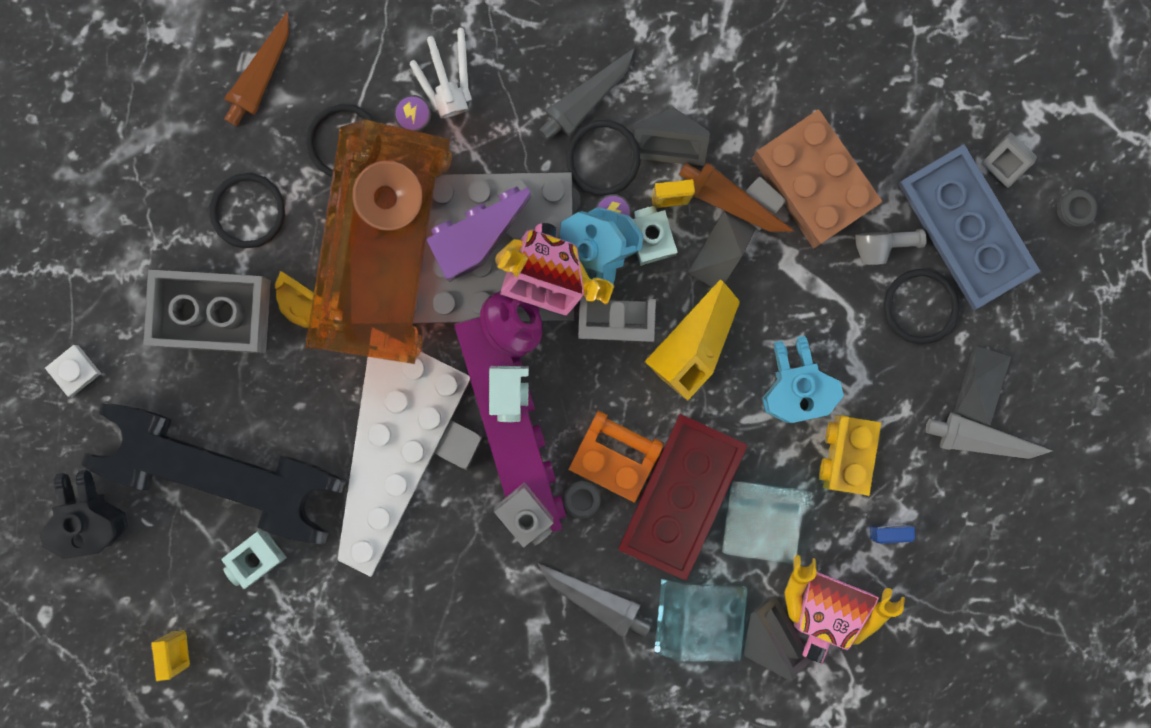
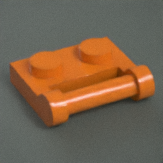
(610, 467)

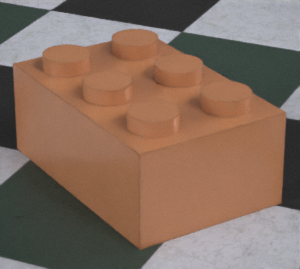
(816, 178)

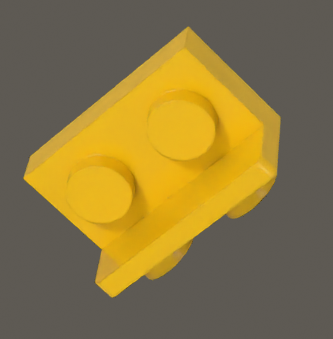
(850, 454)

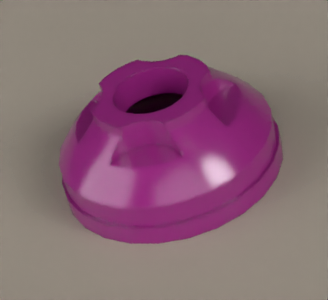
(505, 328)

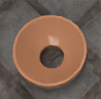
(400, 181)

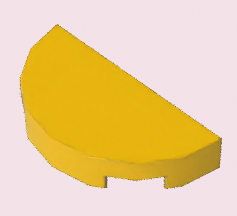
(294, 300)

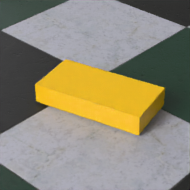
(672, 193)
(170, 655)

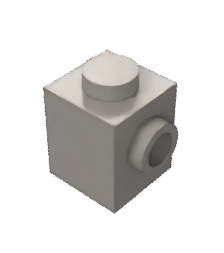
(525, 516)

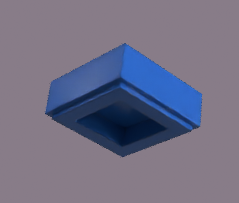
(892, 533)

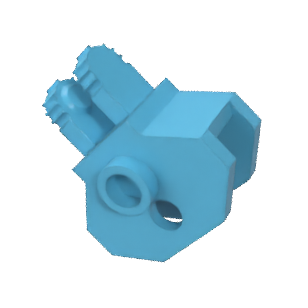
(602, 240)
(798, 383)

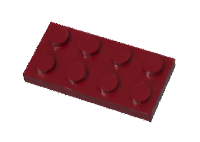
(682, 497)

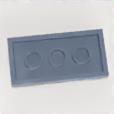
(968, 227)

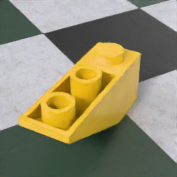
(695, 345)

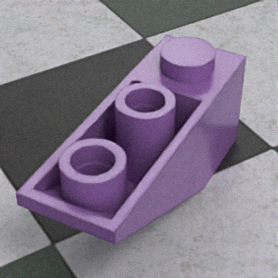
(471, 241)

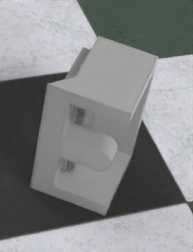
(617, 320)

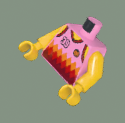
(548, 272)
(834, 610)

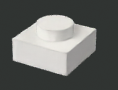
(73, 370)

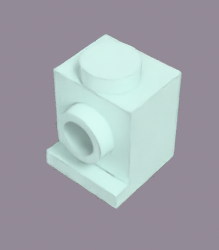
(659, 248)
(507, 392)
(237, 565)

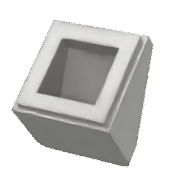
(1009, 160)
(766, 196)
(458, 445)

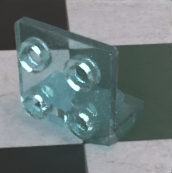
(764, 521)
(700, 621)

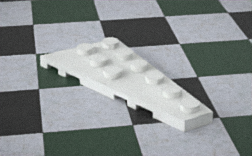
(396, 437)

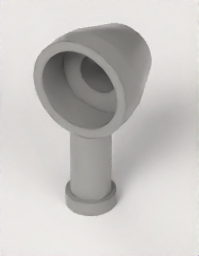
(876, 246)

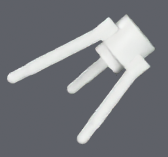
(449, 98)

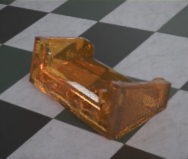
(369, 274)

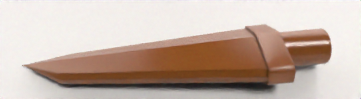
(251, 85)
(721, 192)

